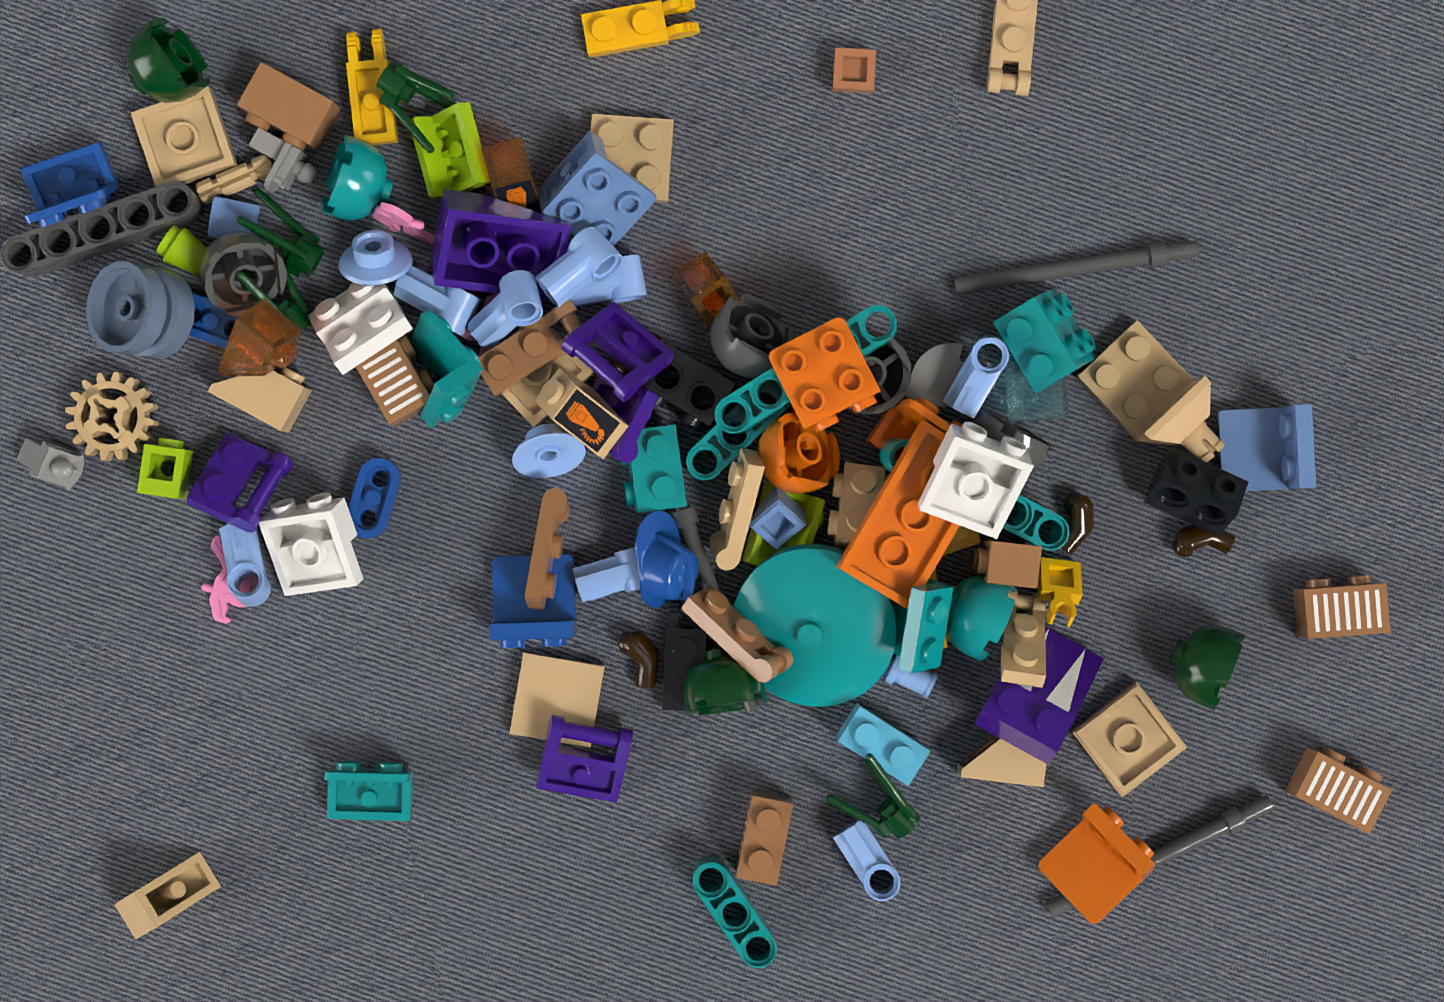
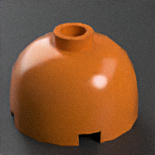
(798, 457)

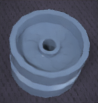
(140, 310)

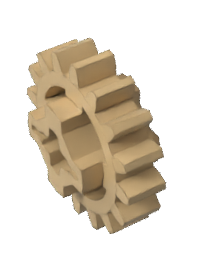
(97, 425)

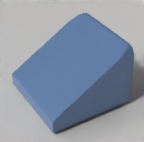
(225, 214)
(778, 518)

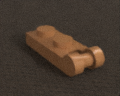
(527, 350)
(547, 546)
(737, 635)

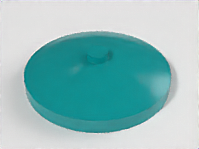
(827, 620)

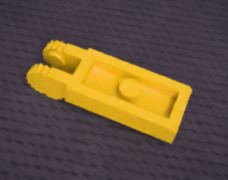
(635, 27)
(370, 118)

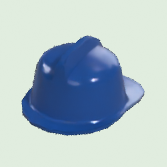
(663, 563)

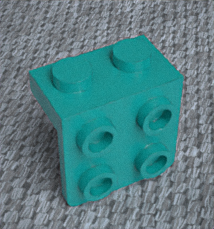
(1046, 339)
(450, 363)
(923, 627)

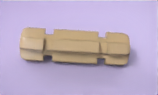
(234, 179)

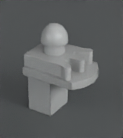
(288, 161)
(51, 462)

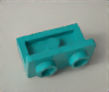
(656, 472)
(368, 792)

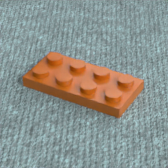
(896, 540)

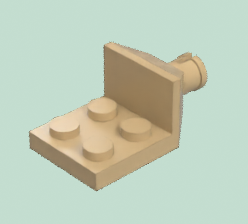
(1152, 394)

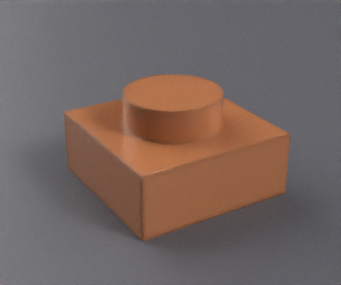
(854, 70)

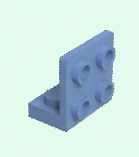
(594, 192)
(1269, 446)

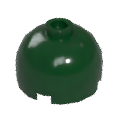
(165, 63)
(1206, 662)
(720, 685)

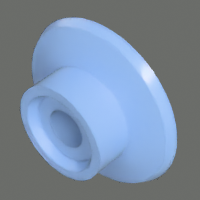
(375, 259)
(548, 452)

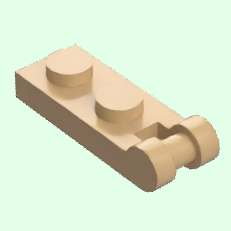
(1012, 45)
(737, 511)
(1024, 642)

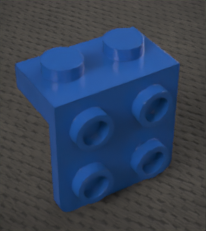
(69, 181)
(515, 621)

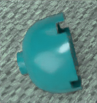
(356, 181)
(978, 615)

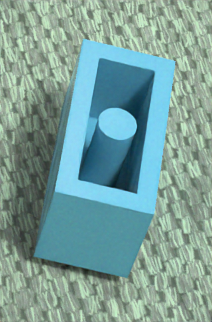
(893, 748)

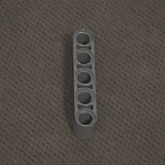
(82, 230)

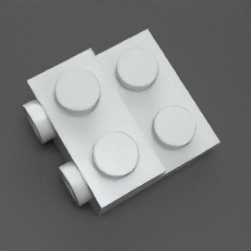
(359, 323)
(976, 479)
(312, 544)

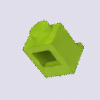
(152, 474)

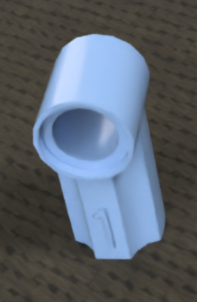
(587, 259)
(623, 286)
(450, 303)
(514, 306)
(975, 379)
(244, 559)
(608, 576)
(866, 857)

